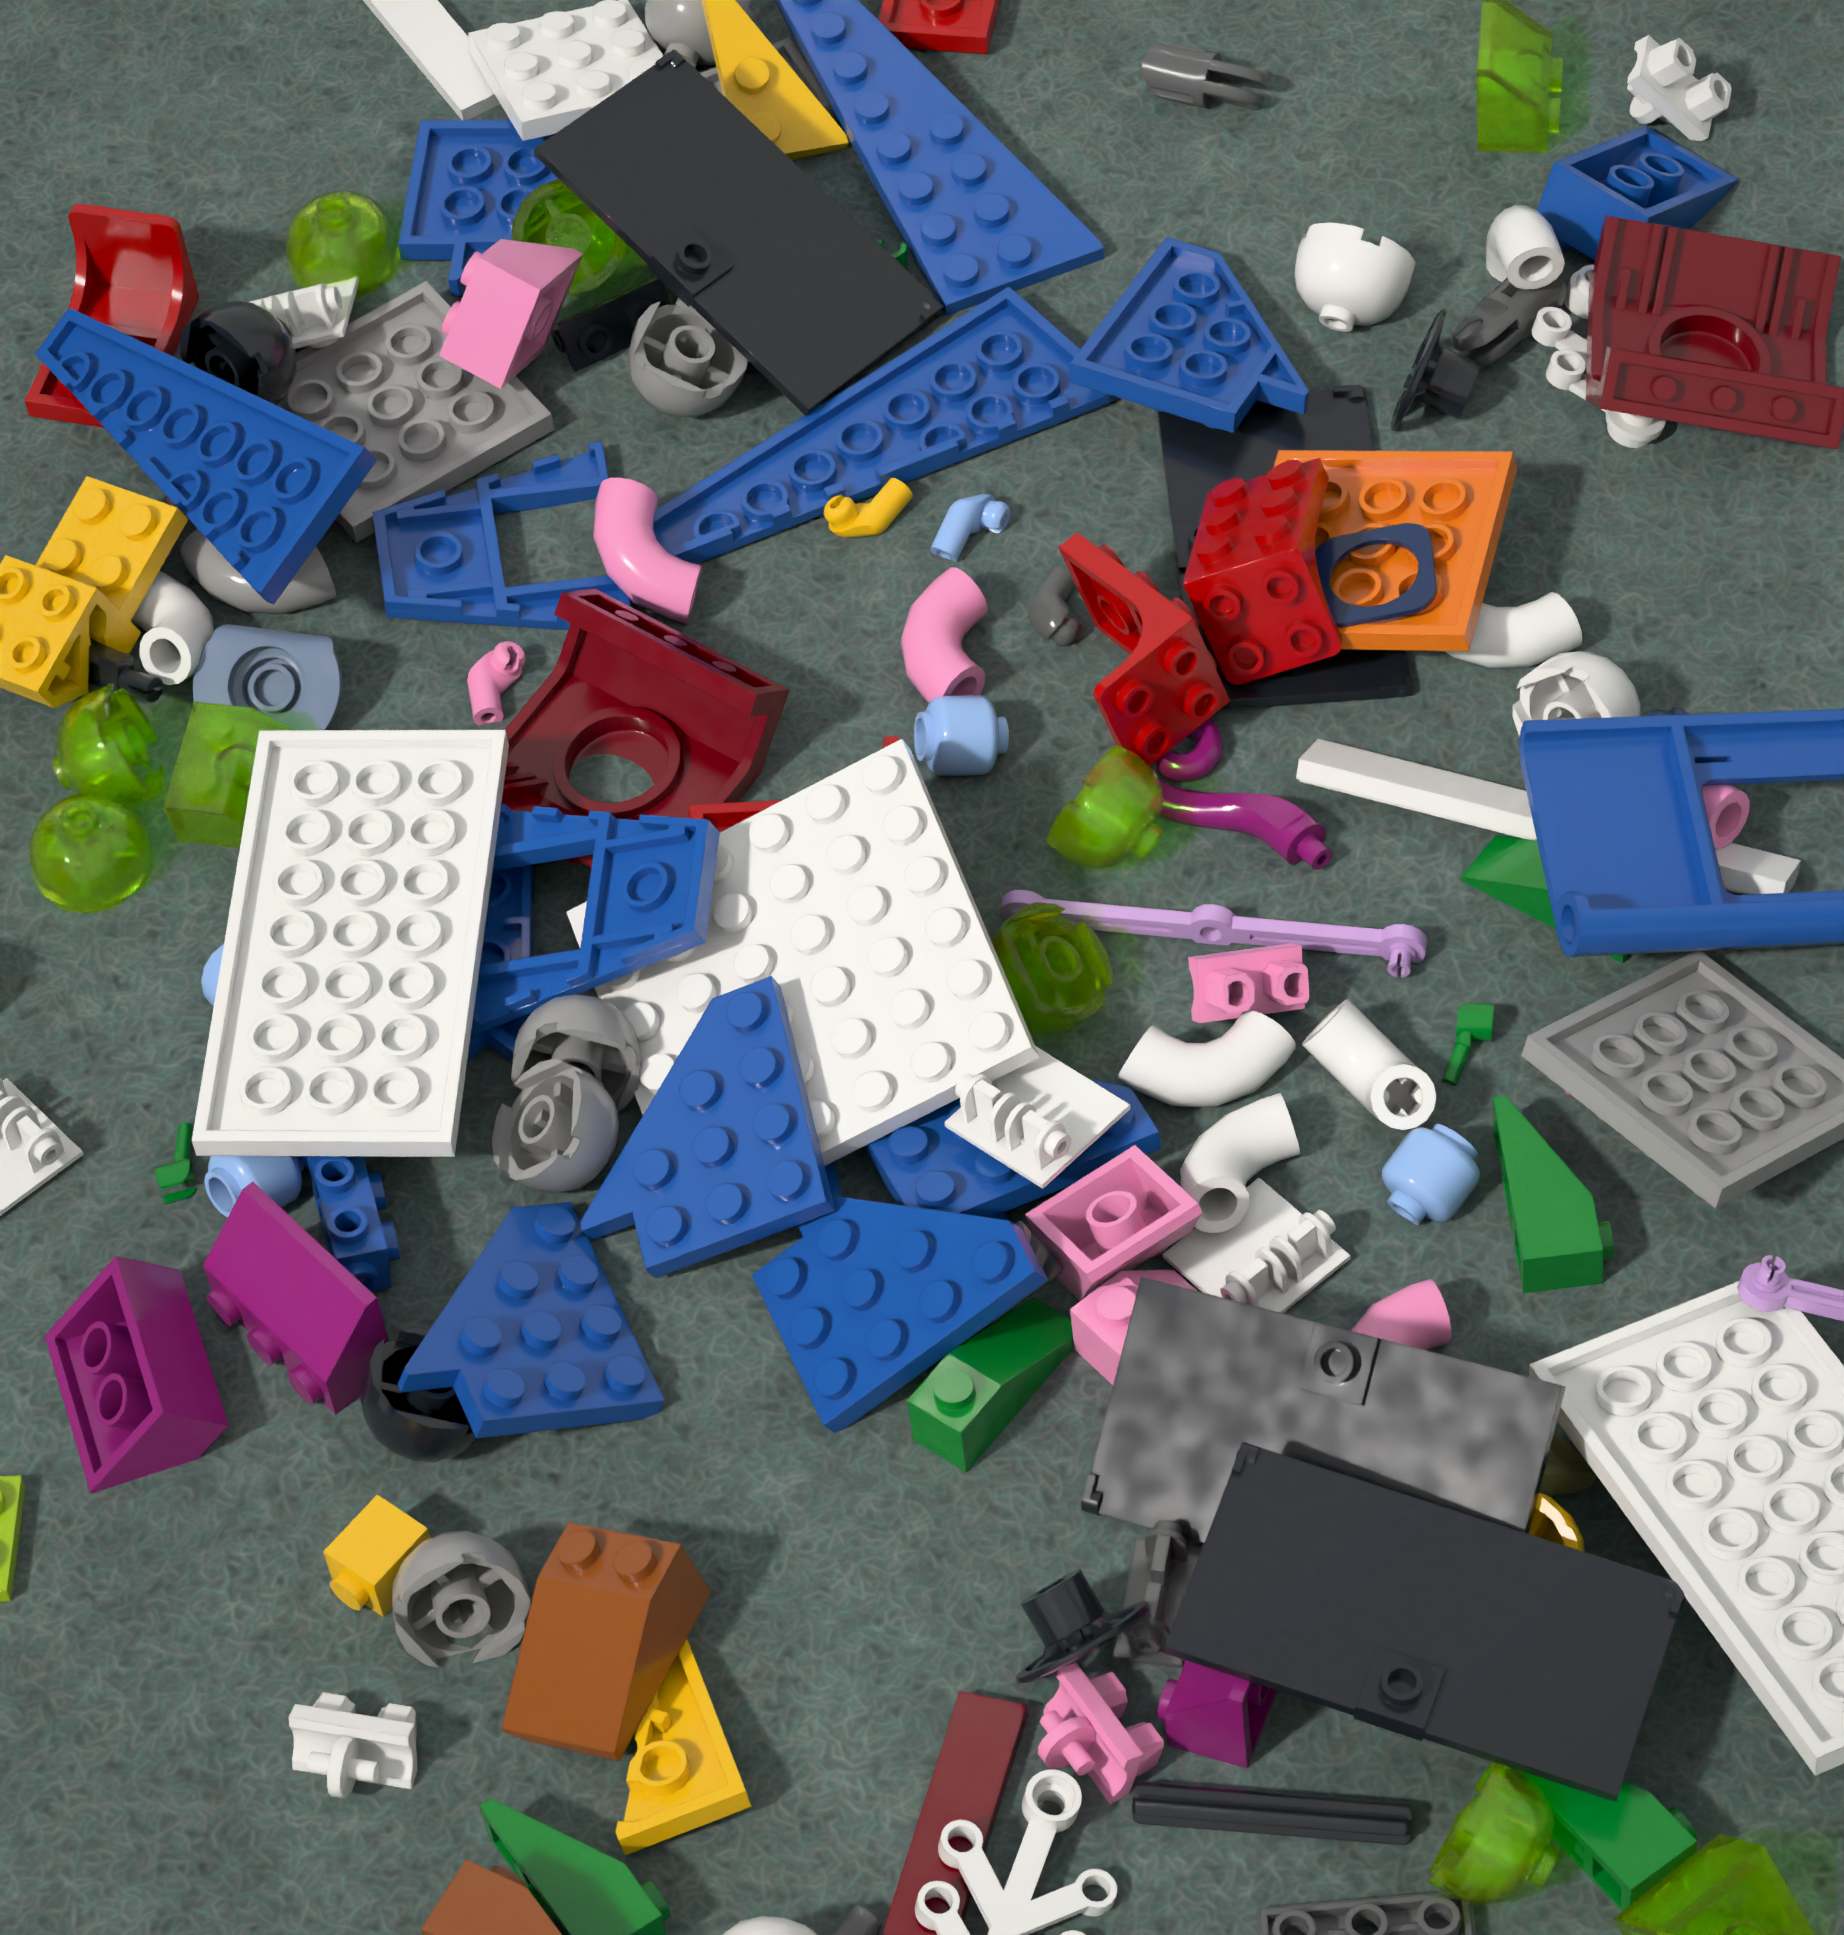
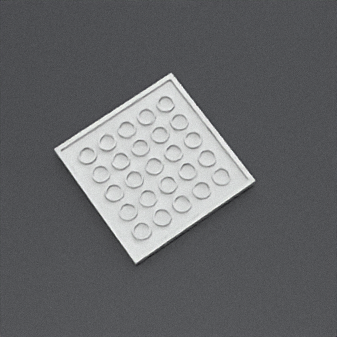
(874, 949)

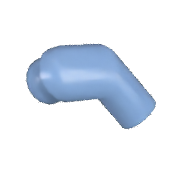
(966, 518)

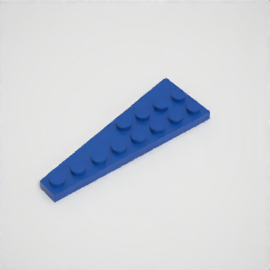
(946, 180)
(938, 403)
(230, 461)

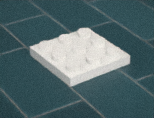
(562, 63)

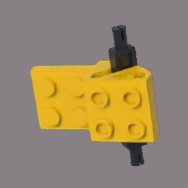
(72, 612)

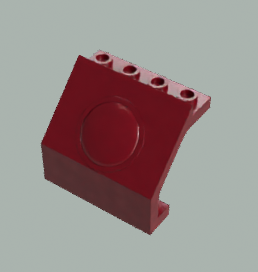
(1712, 332)
(646, 697)

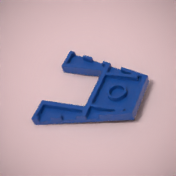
(444, 552)
(642, 903)

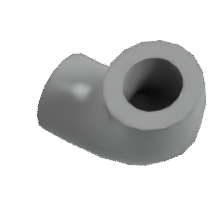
(222, 582)

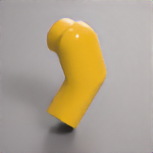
(870, 518)

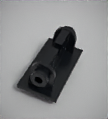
(606, 326)

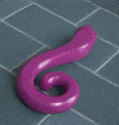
(1267, 817)

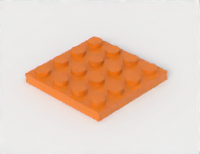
(1449, 493)

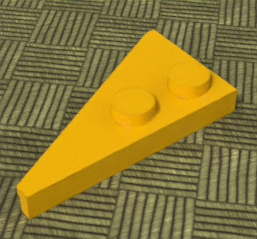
(765, 85)
(681, 1764)

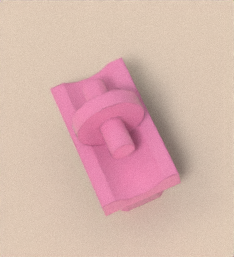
(1248, 979)
(1090, 1737)

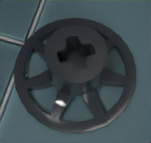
(1438, 378)
(1066, 1617)

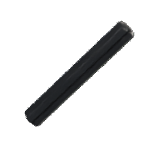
(1272, 1813)

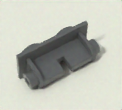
(1160, 1576)

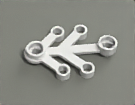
(1553, 330)
(1012, 1909)

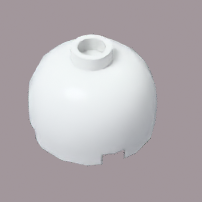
(1351, 278)
(1575, 688)

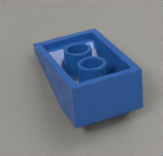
(1629, 178)

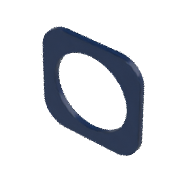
(1417, 598)

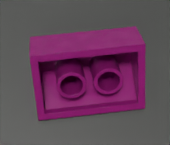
(293, 1301)
(135, 1374)
(1214, 1713)

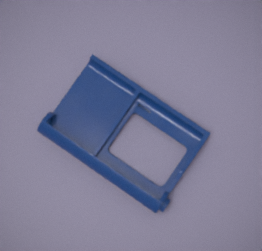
(1632, 837)

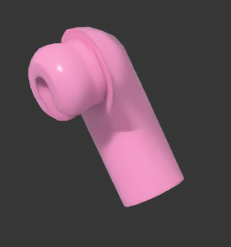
(491, 678)

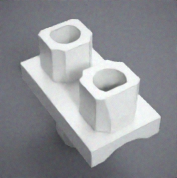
(1670, 92)
(354, 1746)

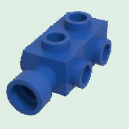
(350, 1220)

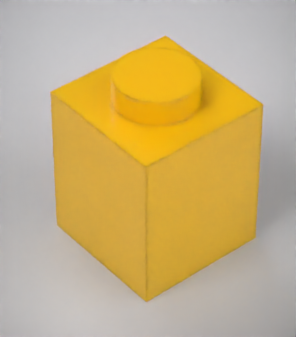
(369, 1555)

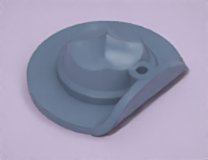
(273, 671)

